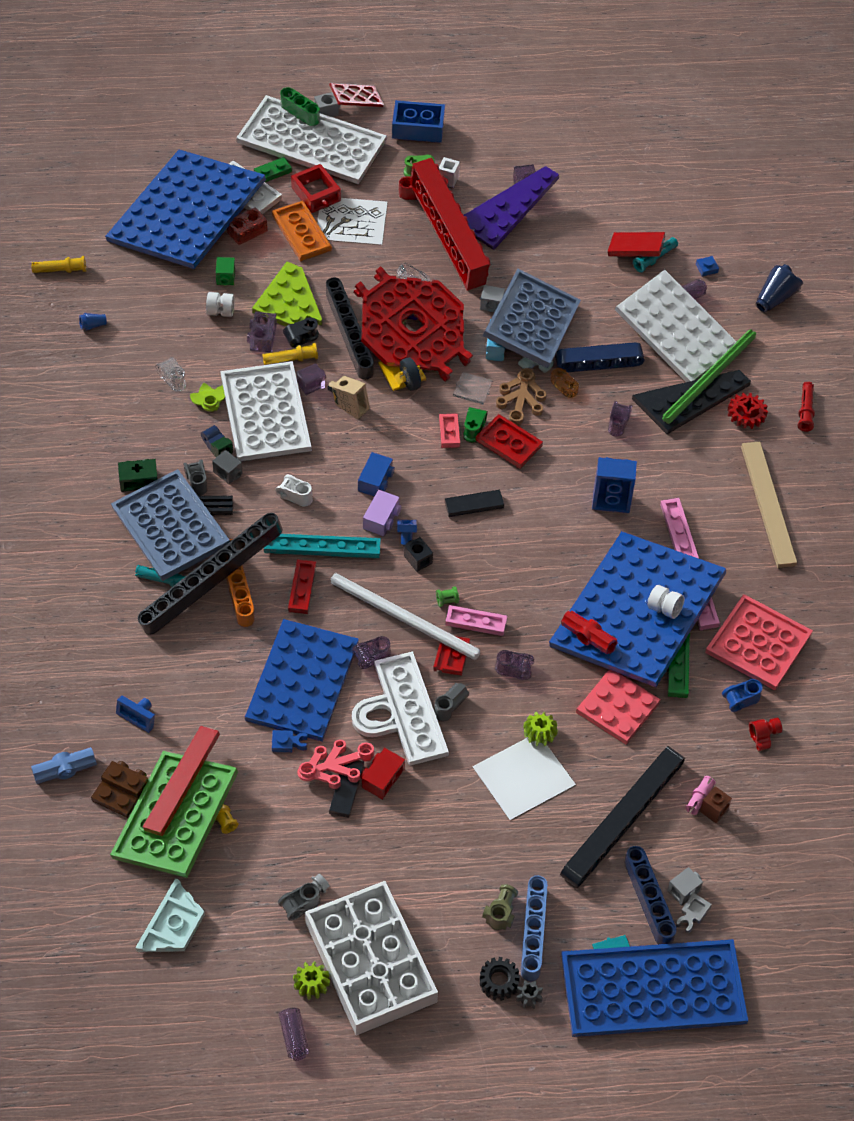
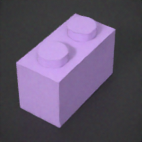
(381, 513)

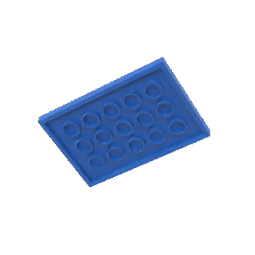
(302, 680)

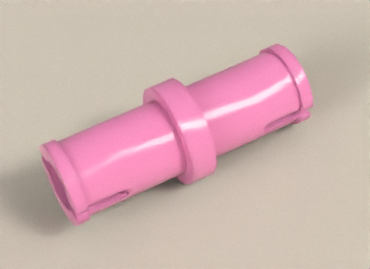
(699, 794)

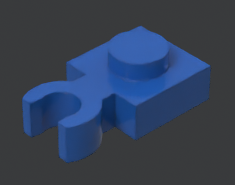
(285, 741)

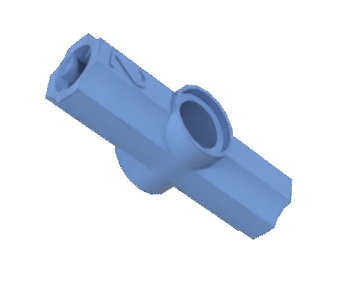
(63, 765)

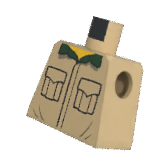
(350, 396)

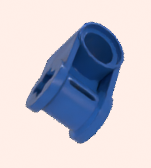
(739, 695)

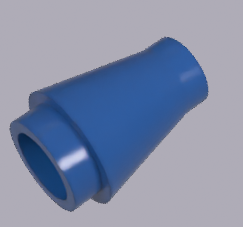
(89, 321)

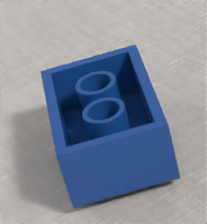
(418, 121)
(614, 485)

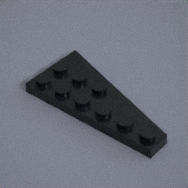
(660, 400)

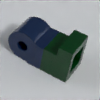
(216, 441)

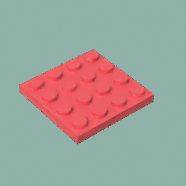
(759, 642)

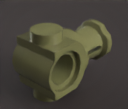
(501, 907)

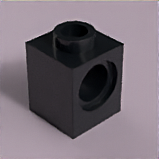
(418, 554)

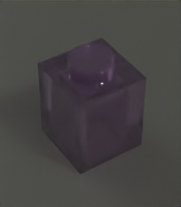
(311, 379)

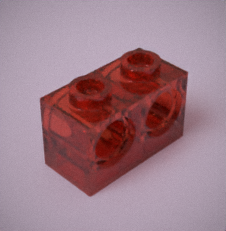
(247, 226)

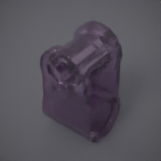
(618, 419)
(370, 651)
(514, 665)

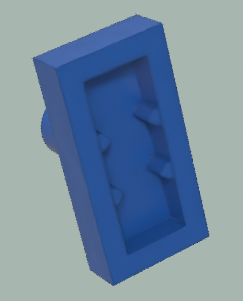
(406, 528)
(136, 713)

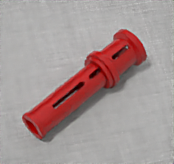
(806, 411)

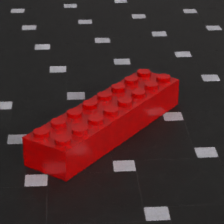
(449, 224)

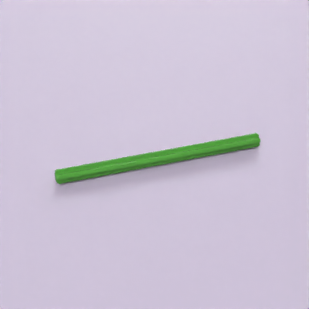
(709, 376)

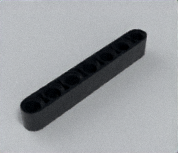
(349, 328)

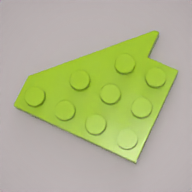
(289, 297)

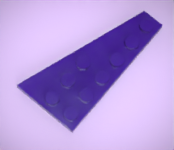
(502, 213)

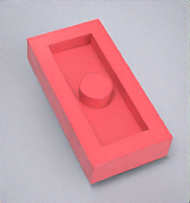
(449, 430)

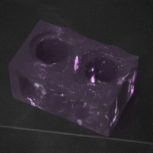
(262, 332)

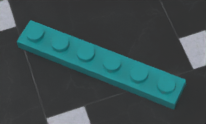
(325, 546)

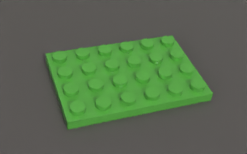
(190, 826)

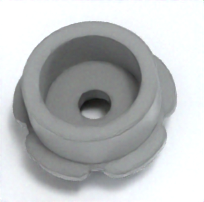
(321, 882)

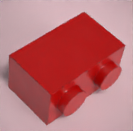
(382, 773)

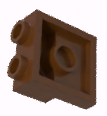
(120, 788)

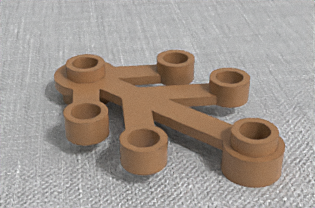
(526, 378)

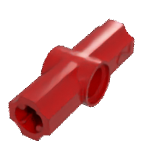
(589, 632)

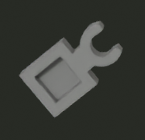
(694, 910)

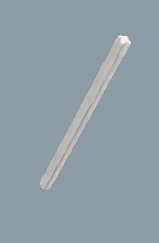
(405, 616)

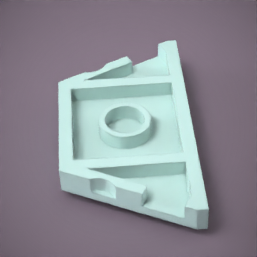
(172, 923)

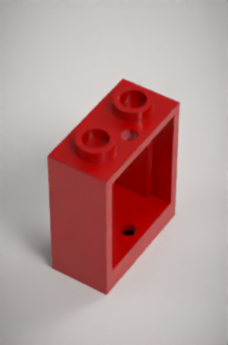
(314, 202)

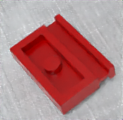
(450, 660)

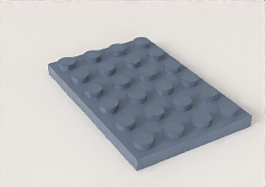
(532, 318)
(170, 524)

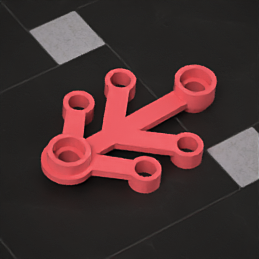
(312, 770)

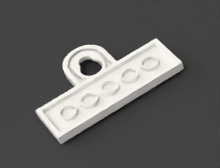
(410, 710)

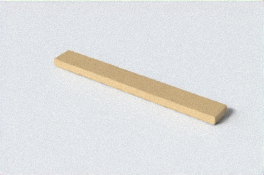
(769, 505)

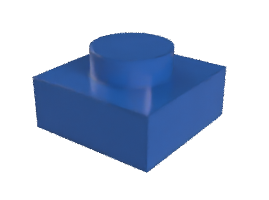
(707, 266)

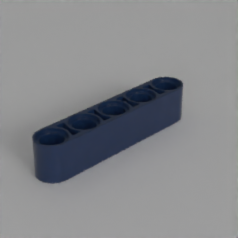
(600, 357)
(650, 886)

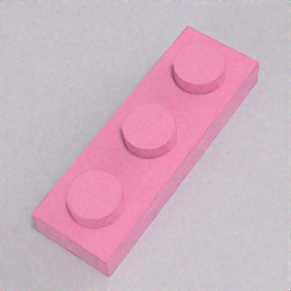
(476, 620)

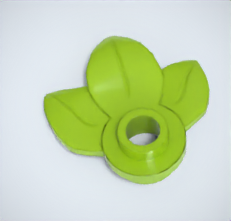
(208, 397)

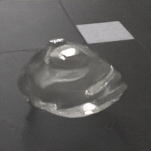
(406, 270)

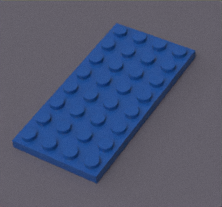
(653, 988)

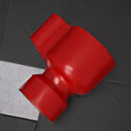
(761, 730)

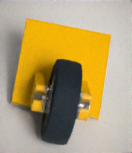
(406, 375)

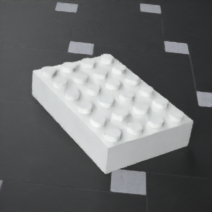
(371, 957)

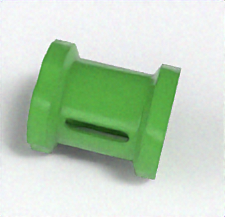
(447, 596)

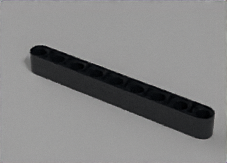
(204, 580)
(622, 817)

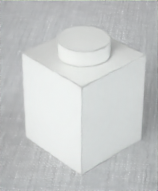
(450, 169)

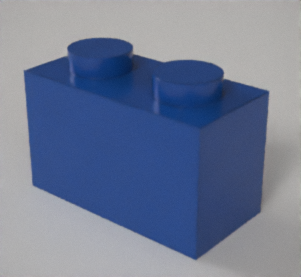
(375, 474)

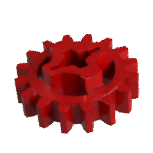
(756, 412)

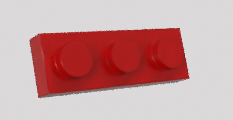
(302, 586)

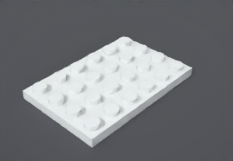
(676, 326)
(265, 411)

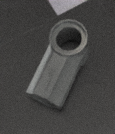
(450, 701)

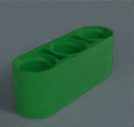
(300, 106)

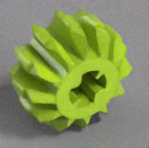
(540, 728)
(311, 987)

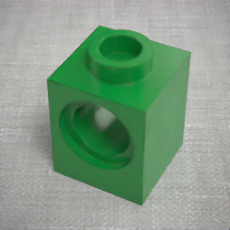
(225, 271)

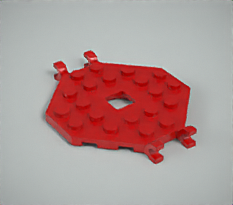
(431, 303)

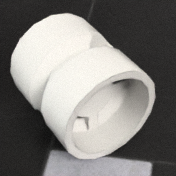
(214, 302)
(668, 602)

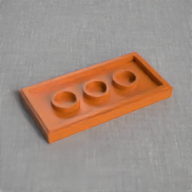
(301, 230)

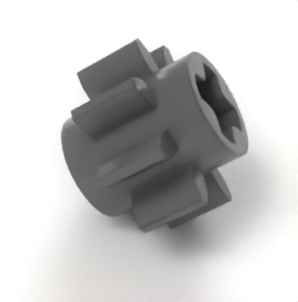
(532, 996)

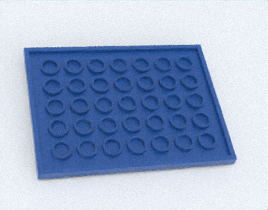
(185, 208)
(619, 600)

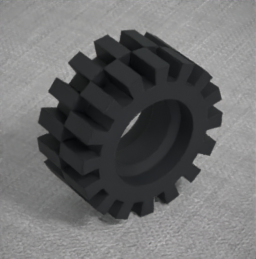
(499, 990)

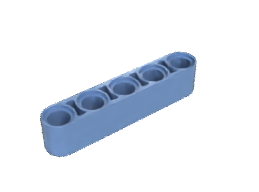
(530, 936)

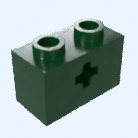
(136, 474)

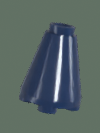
(778, 287)

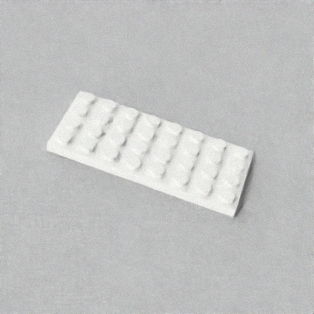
(335, 144)

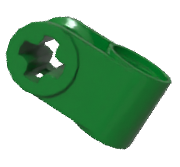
(474, 423)

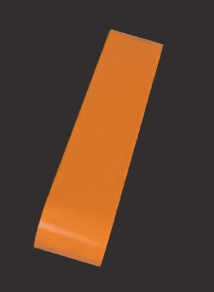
(241, 590)

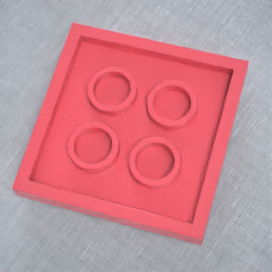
(618, 706)

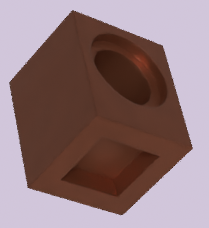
(715, 804)

